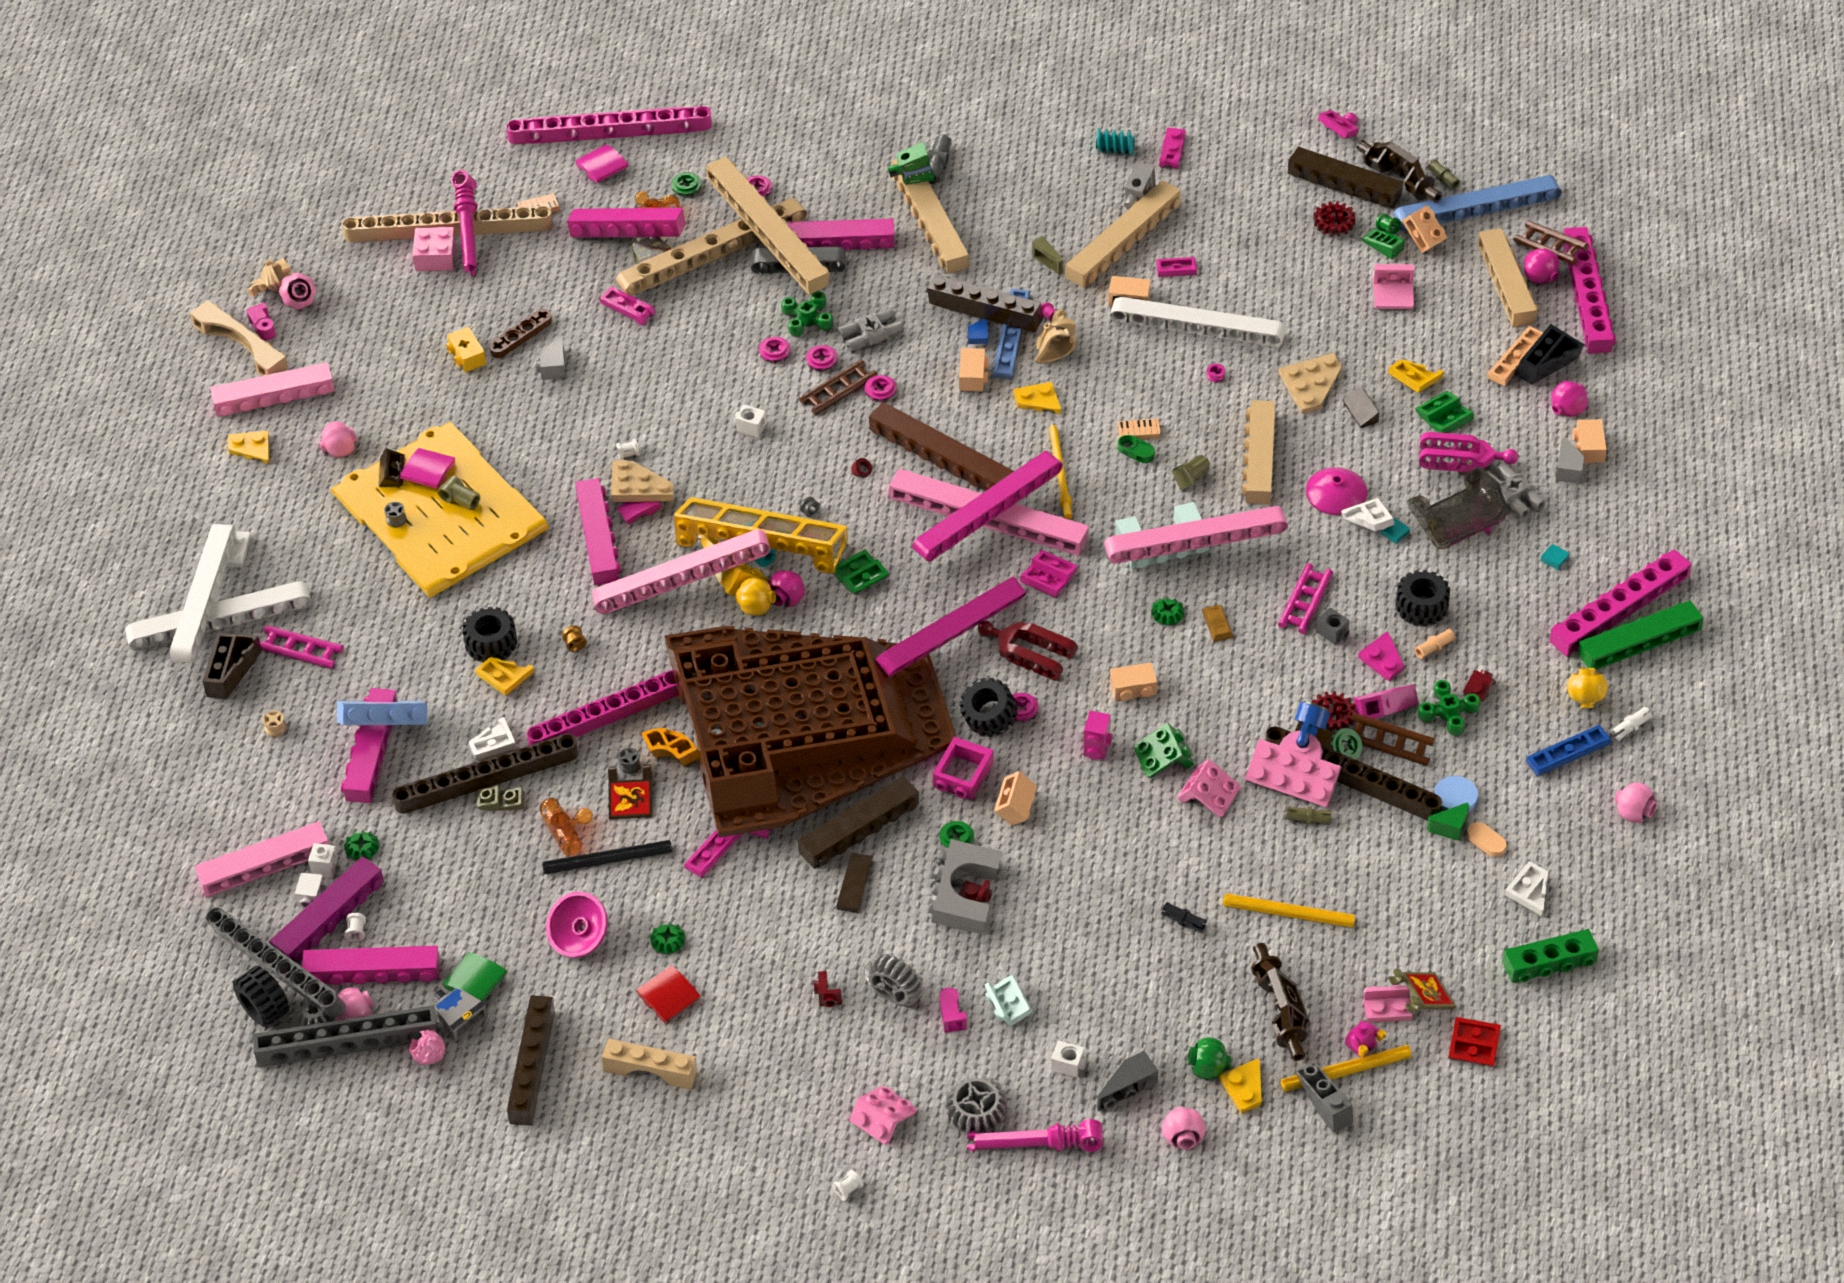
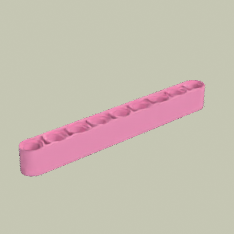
(1196, 534)
(681, 571)

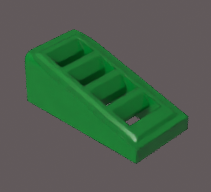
(1390, 249)

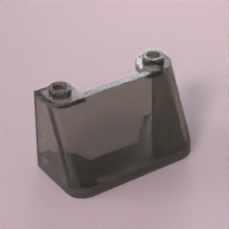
(1462, 513)

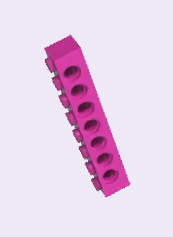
(1589, 295)
(1620, 601)

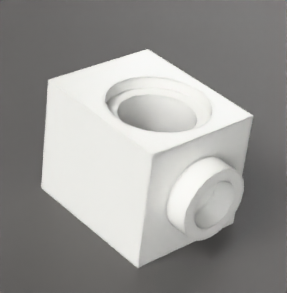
(750, 420)
(323, 860)
(308, 888)
(1065, 1051)

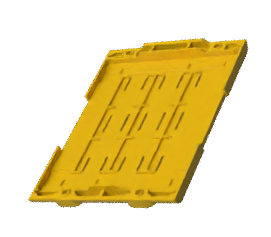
(410, 544)

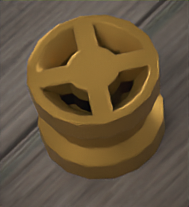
(574, 638)

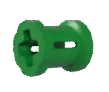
(1388, 223)

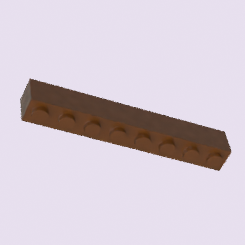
(936, 447)

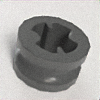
(809, 506)

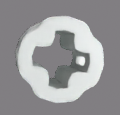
(623, 454)
(355, 927)
(847, 1185)

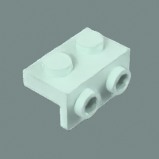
(1009, 1000)

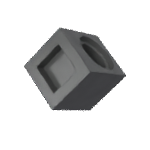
(1333, 626)

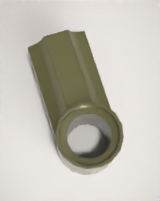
(1188, 472)
(455, 491)

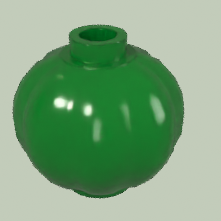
(1208, 1058)

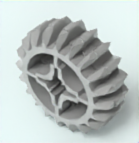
(894, 980)
(967, 1111)

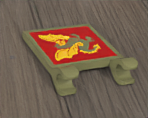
(1426, 990)

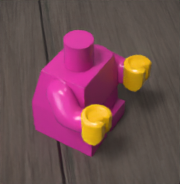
(1362, 1038)

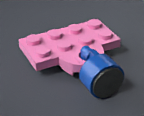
(1296, 763)

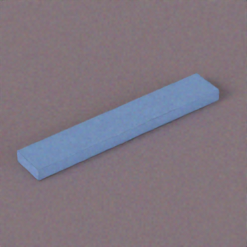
(1008, 345)

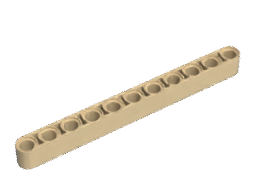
(485, 222)

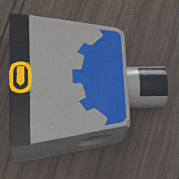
(458, 1011)

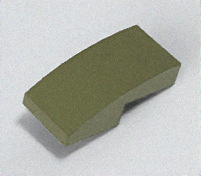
(494, 799)

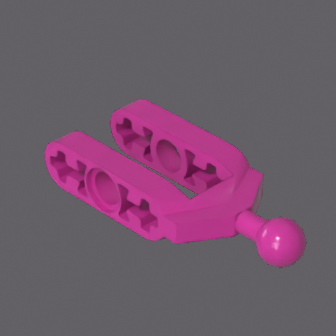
(1480, 453)

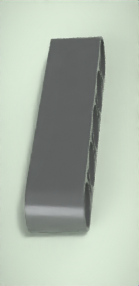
(831, 257)

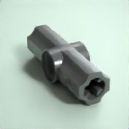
(939, 156)

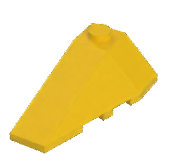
(734, 577)

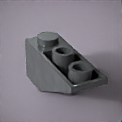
(1131, 1077)
(1326, 1097)

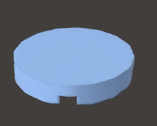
(1456, 791)

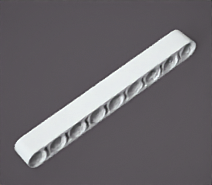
(1198, 321)
(202, 593)
(223, 614)

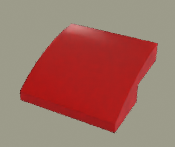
(668, 993)
(1474, 1041)

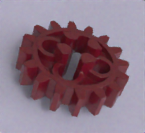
(1325, 219)
(1341, 708)

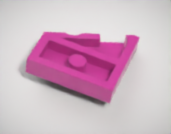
(1382, 657)

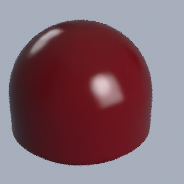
(855, 469)

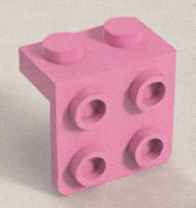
(1393, 286)
(880, 1112)

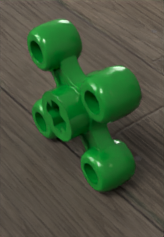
(807, 313)
(1449, 707)

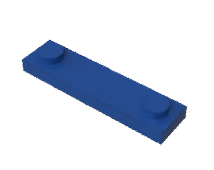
(1568, 750)

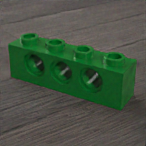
(1550, 956)

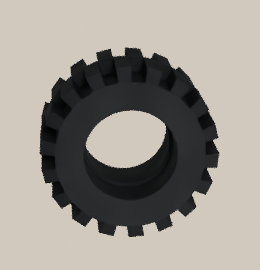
(1418, 609)
(486, 622)
(978, 696)
(261, 996)

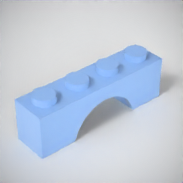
(377, 713)

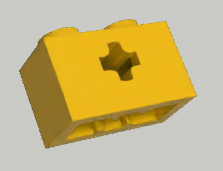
(465, 349)

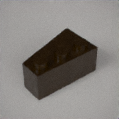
(229, 662)

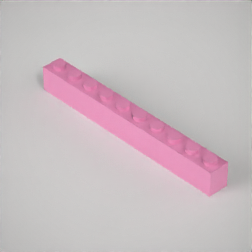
(1015, 521)

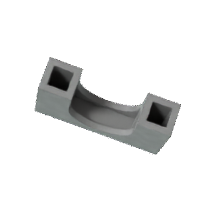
(949, 907)

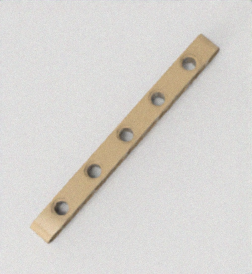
(699, 251)

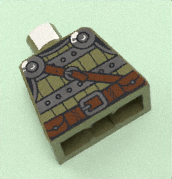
(648, 247)

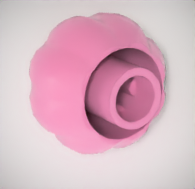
(305, 287)
(338, 439)
(1635, 801)
(357, 1003)
(1187, 1127)

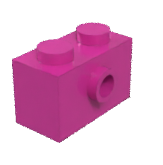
(1097, 735)

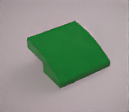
(1444, 413)
(860, 572)
(475, 976)

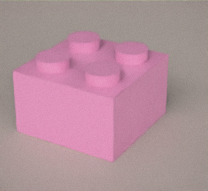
(434, 249)

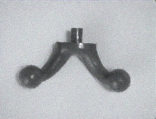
(959, 882)

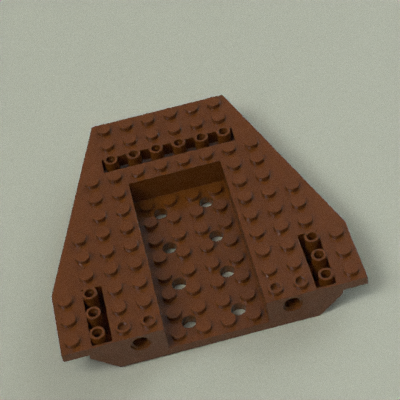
(794, 765)

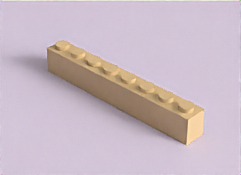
(935, 223)
(1123, 234)

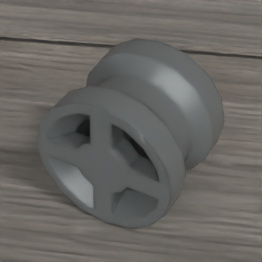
(395, 514)
(631, 755)

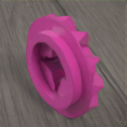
(764, 184)
(774, 343)
(813, 357)
(883, 382)
(1030, 704)

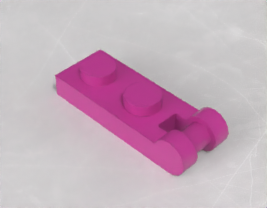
(1172, 147)
(627, 305)

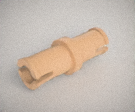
(1434, 643)

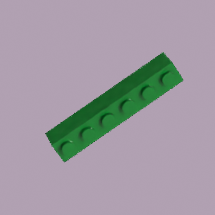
(1640, 635)

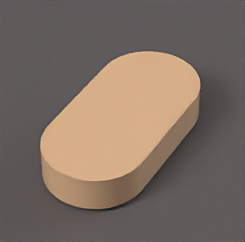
(1486, 839)

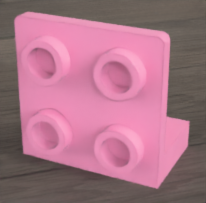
(1210, 787)

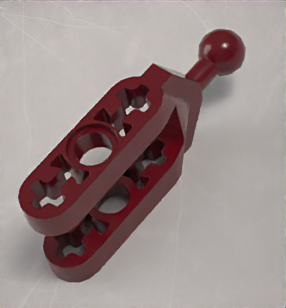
(1027, 658)

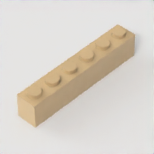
(1507, 277)
(1259, 452)

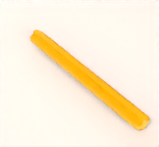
(1289, 910)
(1354, 1065)

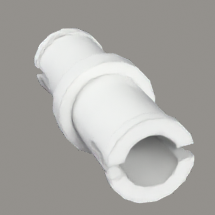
(1631, 723)

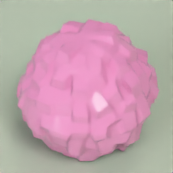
(428, 1048)

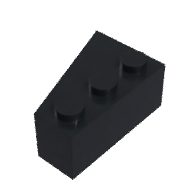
(1548, 354)

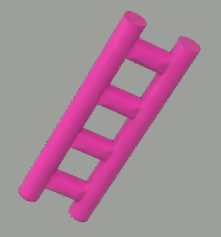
(1302, 588)
(306, 654)

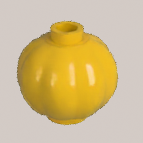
(755, 596)
(1587, 687)

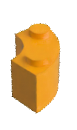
(671, 744)

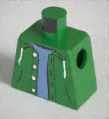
(912, 165)

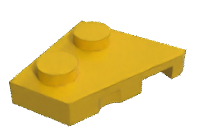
(1414, 375)
(1037, 397)
(250, 445)
(503, 674)
(1244, 1085)

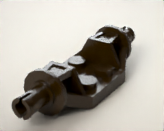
(1391, 156)
(1293, 1019)

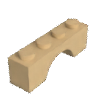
(673, 1067)

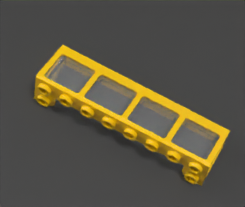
(784, 532)

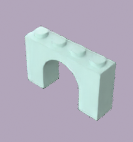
(1182, 514)

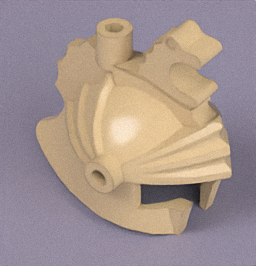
(271, 277)
(1056, 338)

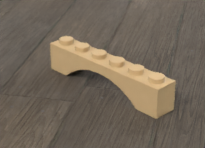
(213, 321)

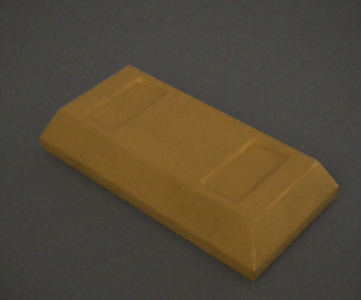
(1217, 623)

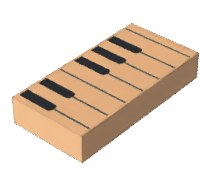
(547, 200)
(1140, 428)

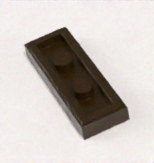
(854, 882)

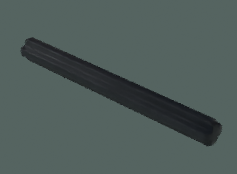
(607, 856)

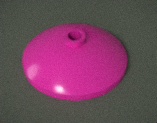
(1335, 490)
(566, 923)

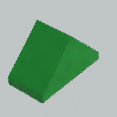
(1449, 822)

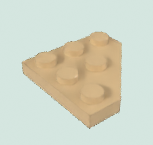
(1311, 381)
(638, 484)

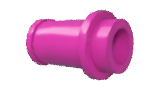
(1048, 310)

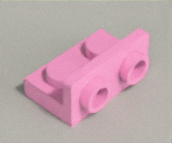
(1386, 1003)

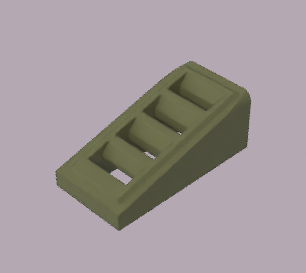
(1047, 255)

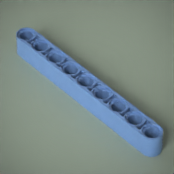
(1487, 200)

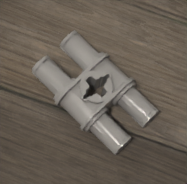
(870, 329)
(1517, 489)

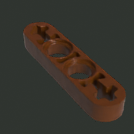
(517, 331)

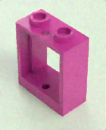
(970, 752)

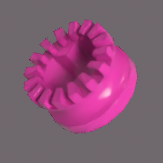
(1215, 377)

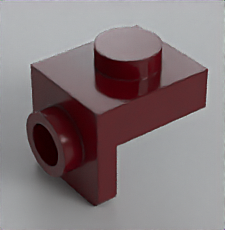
(1479, 684)
(827, 997)

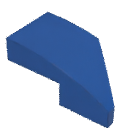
(978, 332)

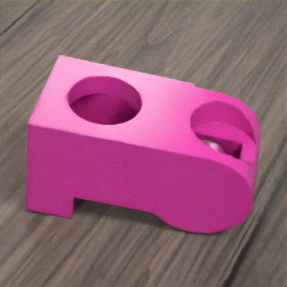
(260, 321)
(951, 1017)

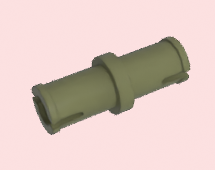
(1444, 174)
(1309, 815)

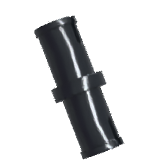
(1184, 917)

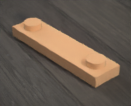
(1508, 364)

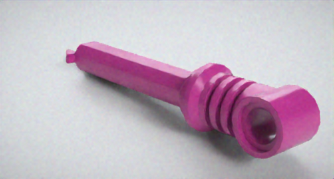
(466, 207)
(1087, 1135)

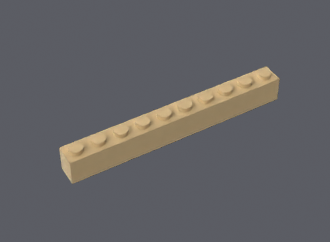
(767, 225)

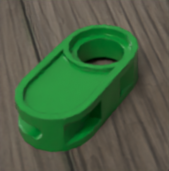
(1140, 451)

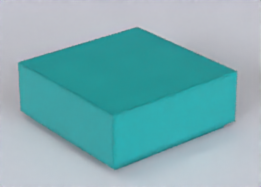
(1396, 532)
(1554, 556)

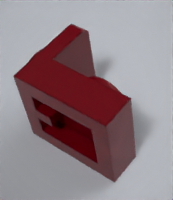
(976, 892)

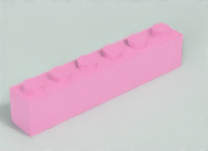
(272, 389)
(259, 859)

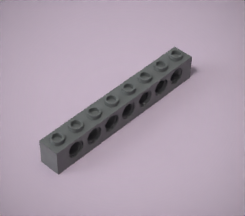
(343, 1036)

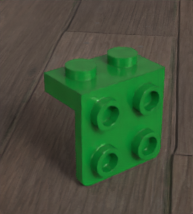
(1163, 749)

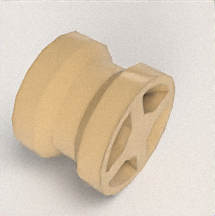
(274, 718)

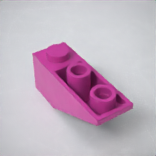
(1386, 701)

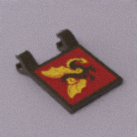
(630, 797)

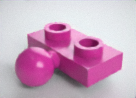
(1343, 126)

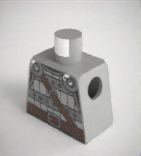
(1139, 183)

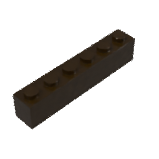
(1345, 177)
(985, 303)
(858, 822)
(531, 1060)

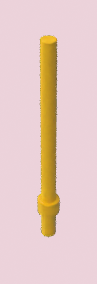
(1065, 499)

